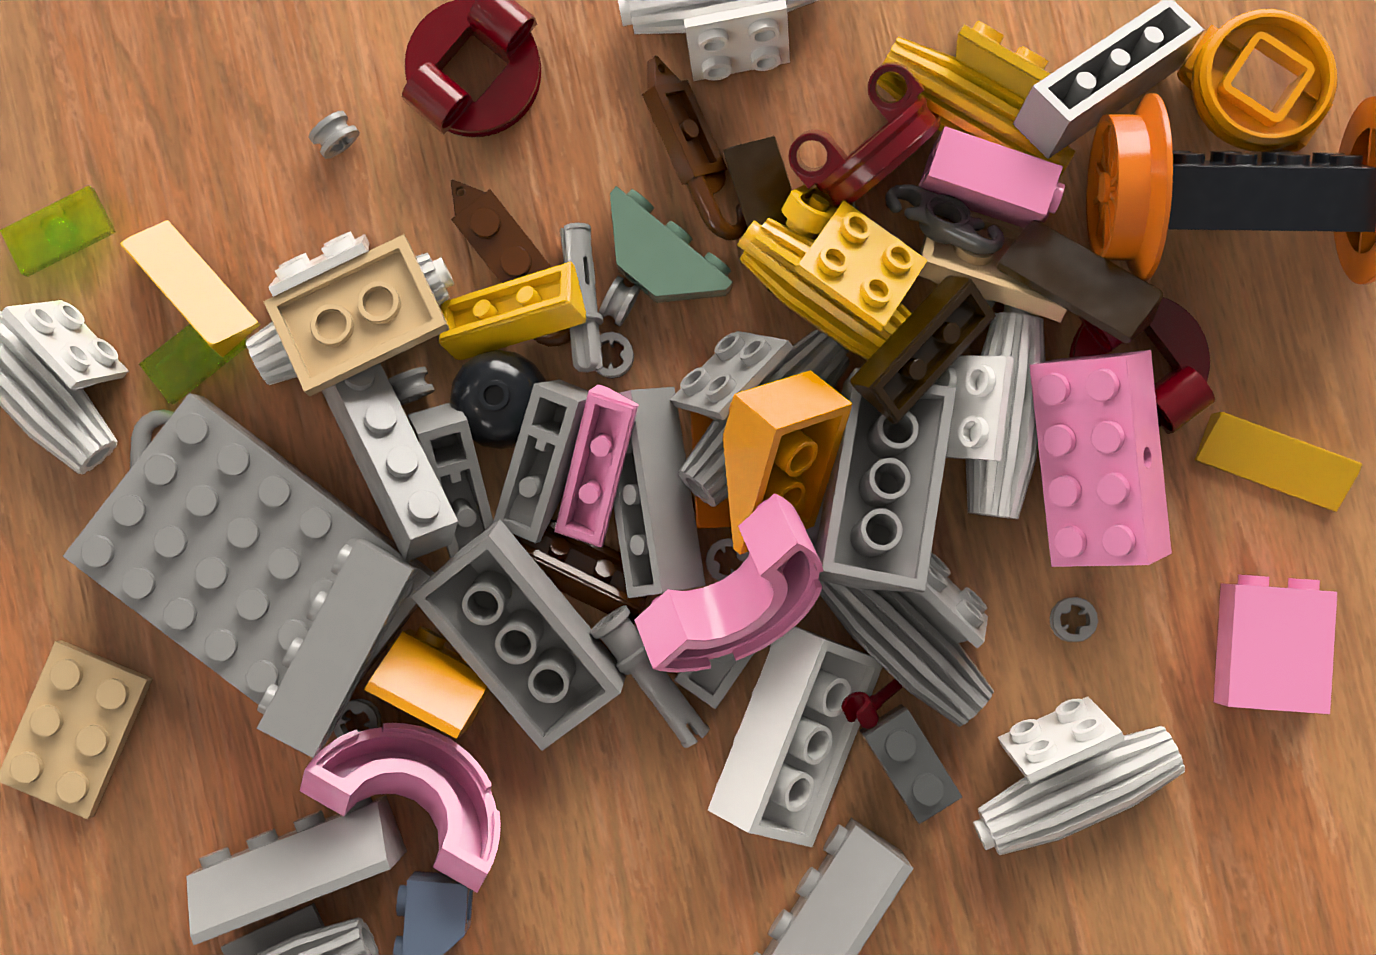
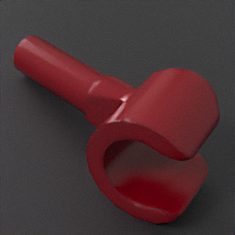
(864, 708)

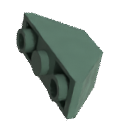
(660, 255)

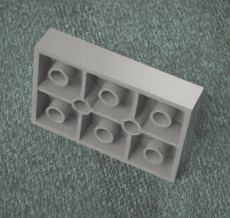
(225, 546)

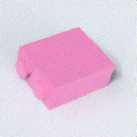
(993, 178)
(1275, 645)

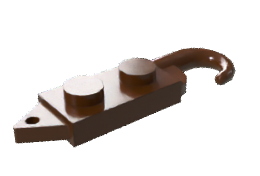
(690, 145)
(499, 242)

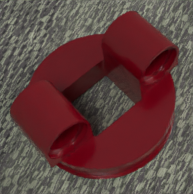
(501, 27)
(852, 176)
(1182, 343)

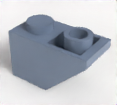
(434, 913)

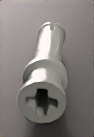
(627, 647)

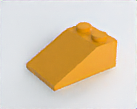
(784, 444)

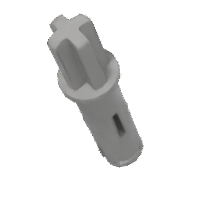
(584, 337)

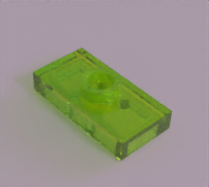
(57, 231)
(184, 363)

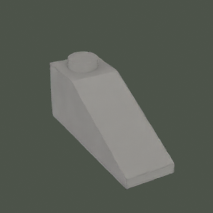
(452, 455)
(541, 458)

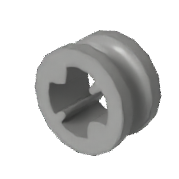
(334, 134)
(619, 301)
(626, 354)
(411, 385)
(713, 566)
(1082, 632)
(358, 706)

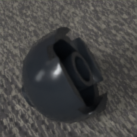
(495, 395)

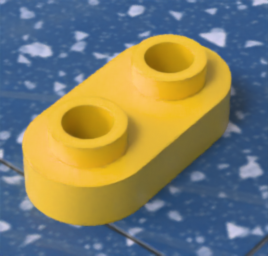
(808, 210)

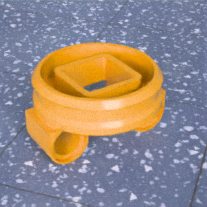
(1238, 117)

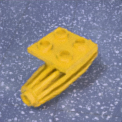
(976, 89)
(840, 282)

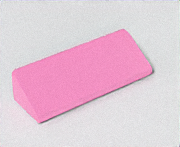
(596, 465)

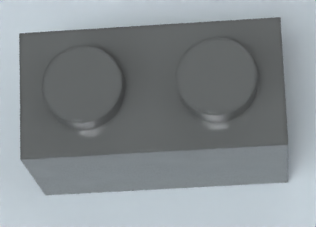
(911, 764)

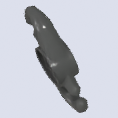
(960, 233)

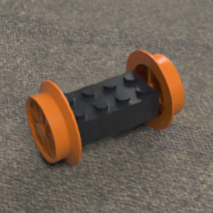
(1145, 188)

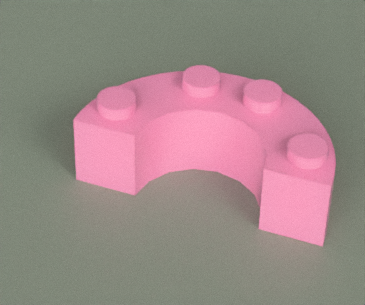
(747, 607)
(422, 768)

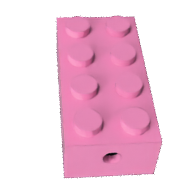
(1101, 460)

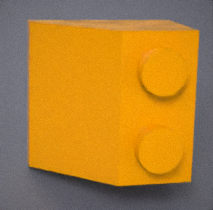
(429, 682)

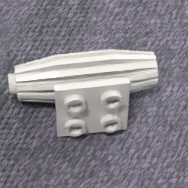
(720, 34)
(266, 346)
(43, 371)
(996, 415)
(1074, 775)

